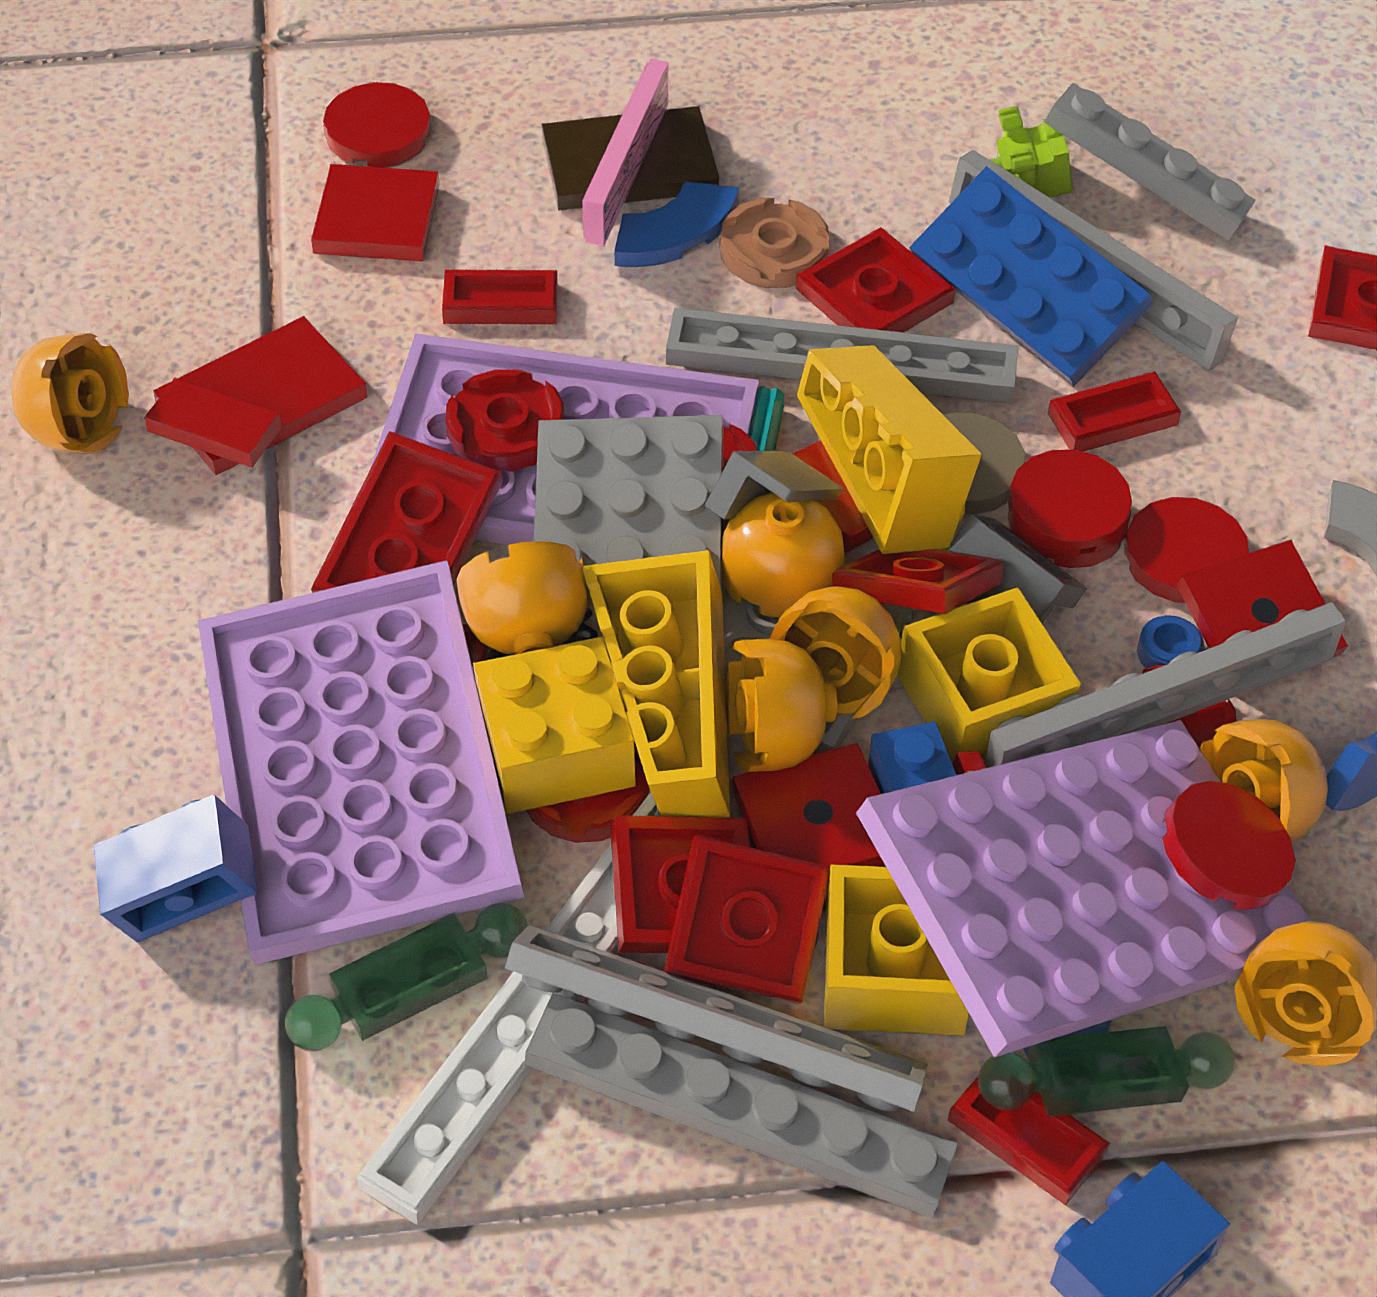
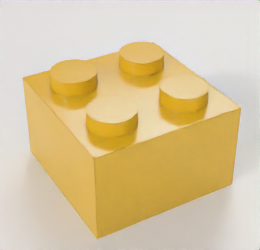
(982, 668)
(555, 725)
(880, 962)

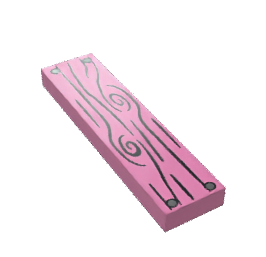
(625, 152)

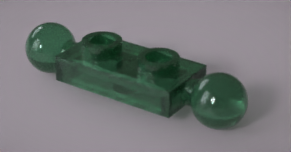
(404, 977)
(1106, 1071)

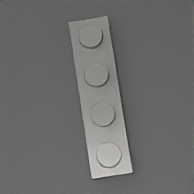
(1150, 160)

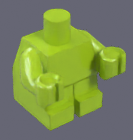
(1034, 154)

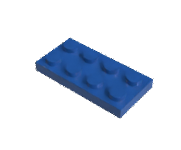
(1031, 276)

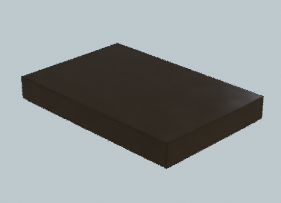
(675, 156)

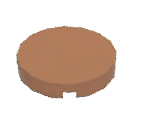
(772, 241)

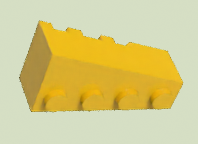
(889, 446)
(669, 664)

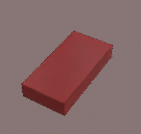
(500, 297)
(1114, 412)
(213, 422)
(1049, 1151)

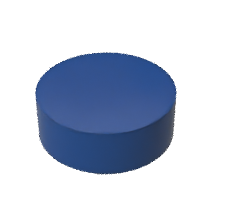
(1167, 638)

